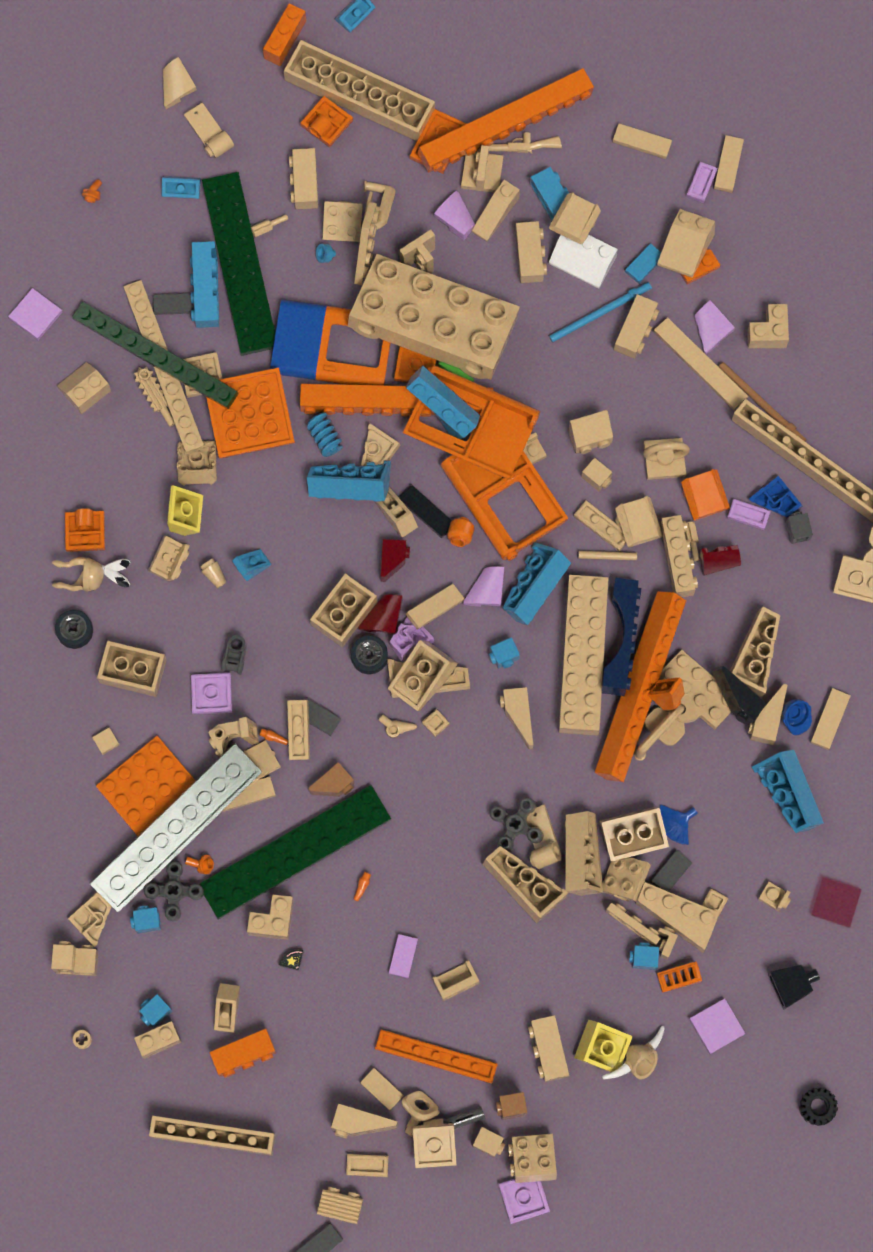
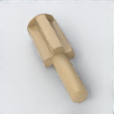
(267, 225)
(691, 534)

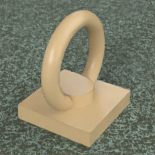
(665, 458)

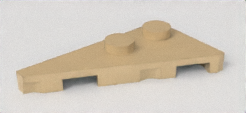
(378, 447)

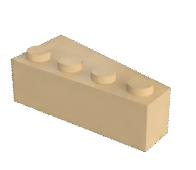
(756, 652)
(527, 887)
(686, 917)

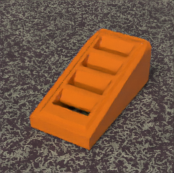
(697, 977)

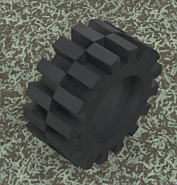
(827, 1097)

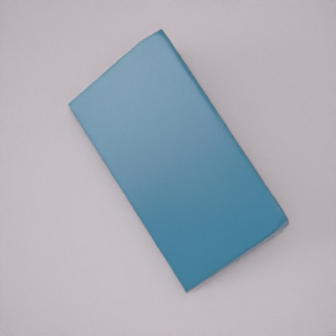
(355, 14)
(181, 187)

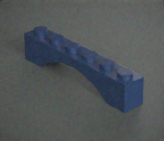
(616, 672)

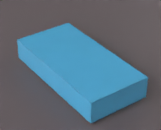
(644, 263)

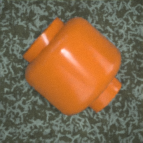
(460, 532)

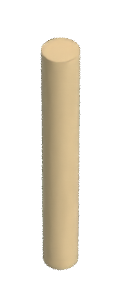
(607, 555)

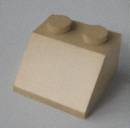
(84, 387)
(591, 432)

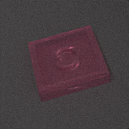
(836, 902)

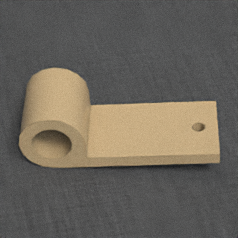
(214, 139)
(547, 850)

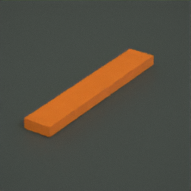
(436, 1056)

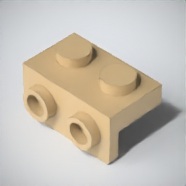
(169, 559)

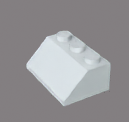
(586, 261)

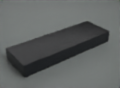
(426, 511)

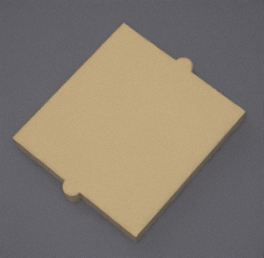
(263, 758)

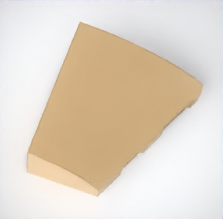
(176, 83)
(91, 917)

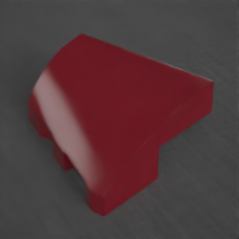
(720, 559)
(384, 615)

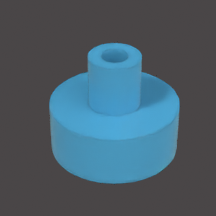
(325, 253)

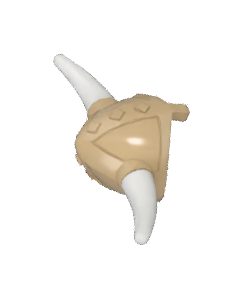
(639, 1059)

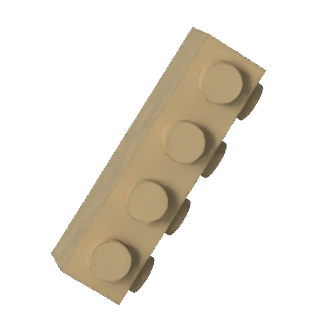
(677, 556)

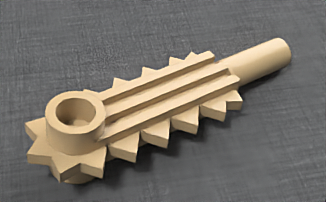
(154, 395)

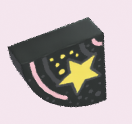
(292, 959)

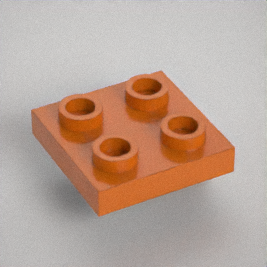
(326, 121)
(84, 530)

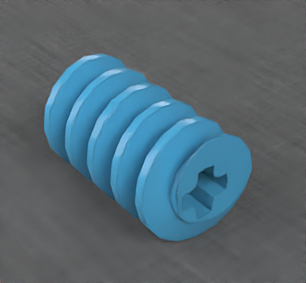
(323, 435)

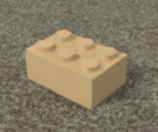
(343, 610)
(132, 668)

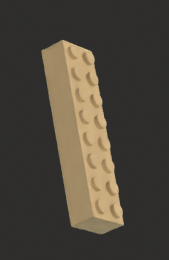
(359, 90)
(583, 655)

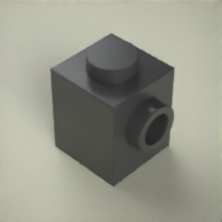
(799, 527)

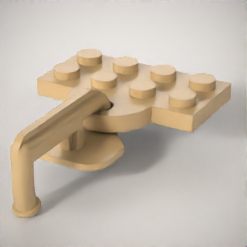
(373, 220)
(856, 576)
(701, 700)

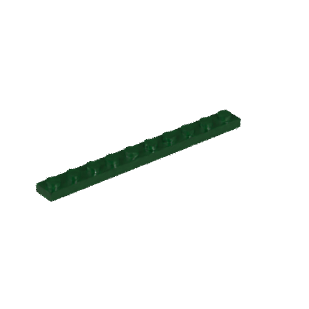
(155, 355)

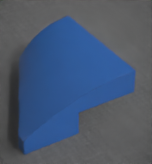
(777, 498)

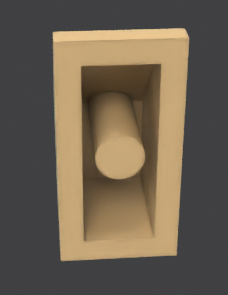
(226, 1007)

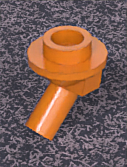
(91, 194)
(202, 865)

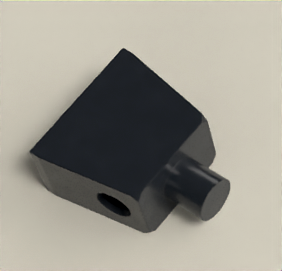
(792, 984)

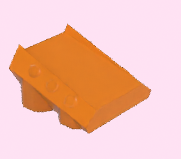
(705, 494)

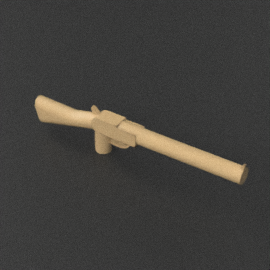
(526, 146)

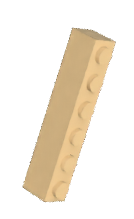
(212, 1135)

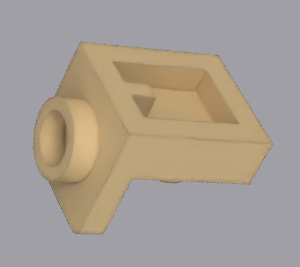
(534, 449)
(775, 897)
(667, 946)

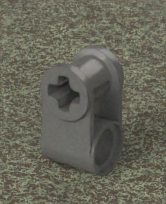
(234, 659)

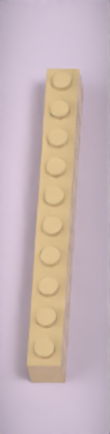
(805, 458)

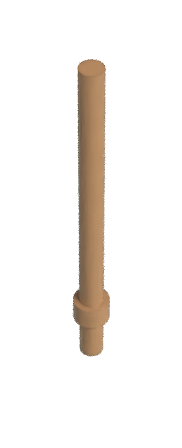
(759, 400)

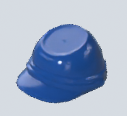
(797, 716)

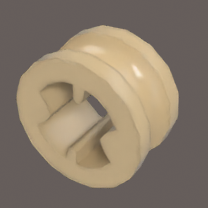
(86, 1043)

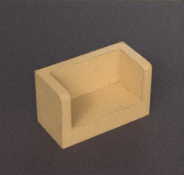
(456, 981)

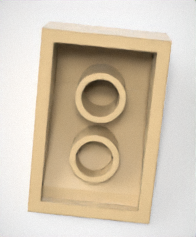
(687, 243)
(422, 674)
(355, 1122)

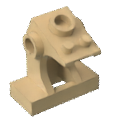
(243, 728)

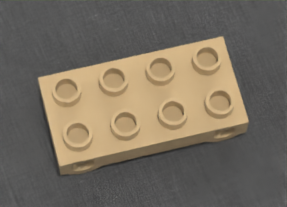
(433, 317)

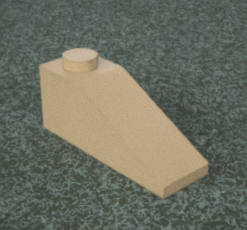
(496, 210)
(397, 514)
(517, 710)
(766, 725)

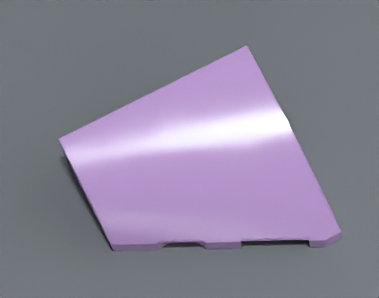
(455, 216)
(712, 326)
(487, 588)
(407, 638)

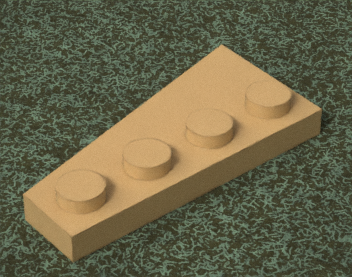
(457, 680)

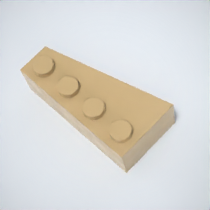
(582, 855)

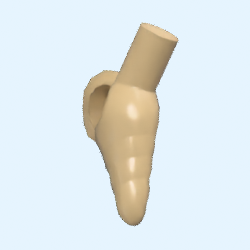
(396, 727)

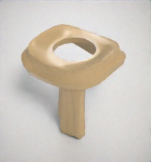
(417, 1114)

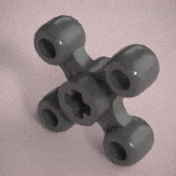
(509, 820)
(173, 900)

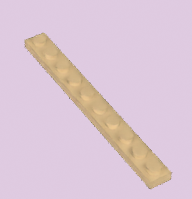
(170, 386)

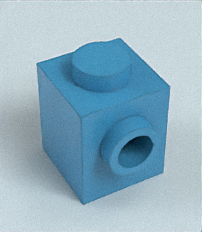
(504, 654)
(145, 919)
(644, 956)
(154, 1011)

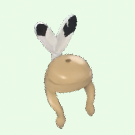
(93, 573)

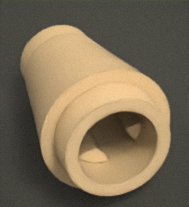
(214, 573)

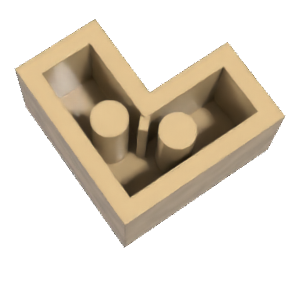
(773, 332)
(276, 923)
(74, 961)

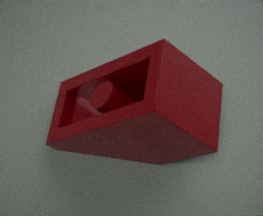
(393, 557)

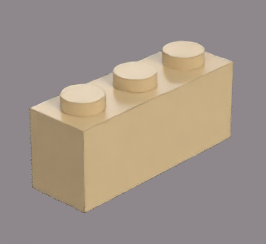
(304, 178)
(530, 252)
(636, 327)
(548, 1049)

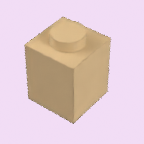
(597, 475)
(489, 1143)

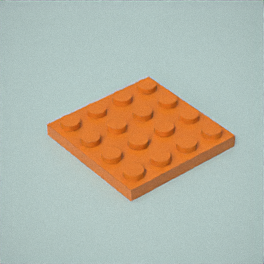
(255, 418)
(145, 785)

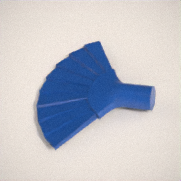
(677, 823)

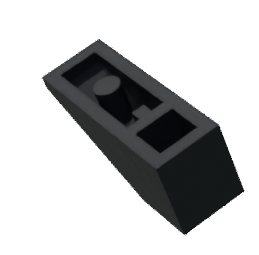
(739, 697)

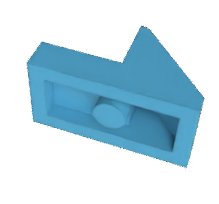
(251, 564)

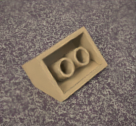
(634, 833)

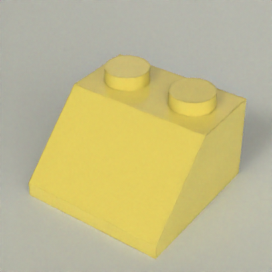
(184, 511)
(603, 1046)

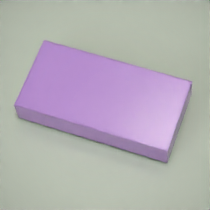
(702, 182)
(748, 514)
(403, 956)

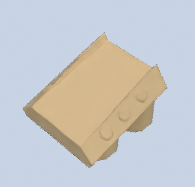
(575, 218)
(197, 466)
(638, 522)

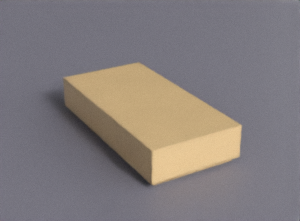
(381, 1089)
(367, 1165)

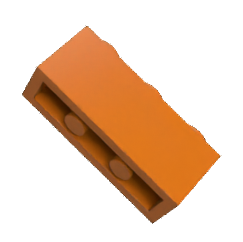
(284, 34)
(243, 1053)

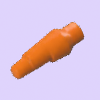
(272, 736)
(362, 885)

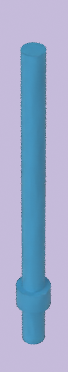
(631, 295)

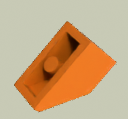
(667, 693)

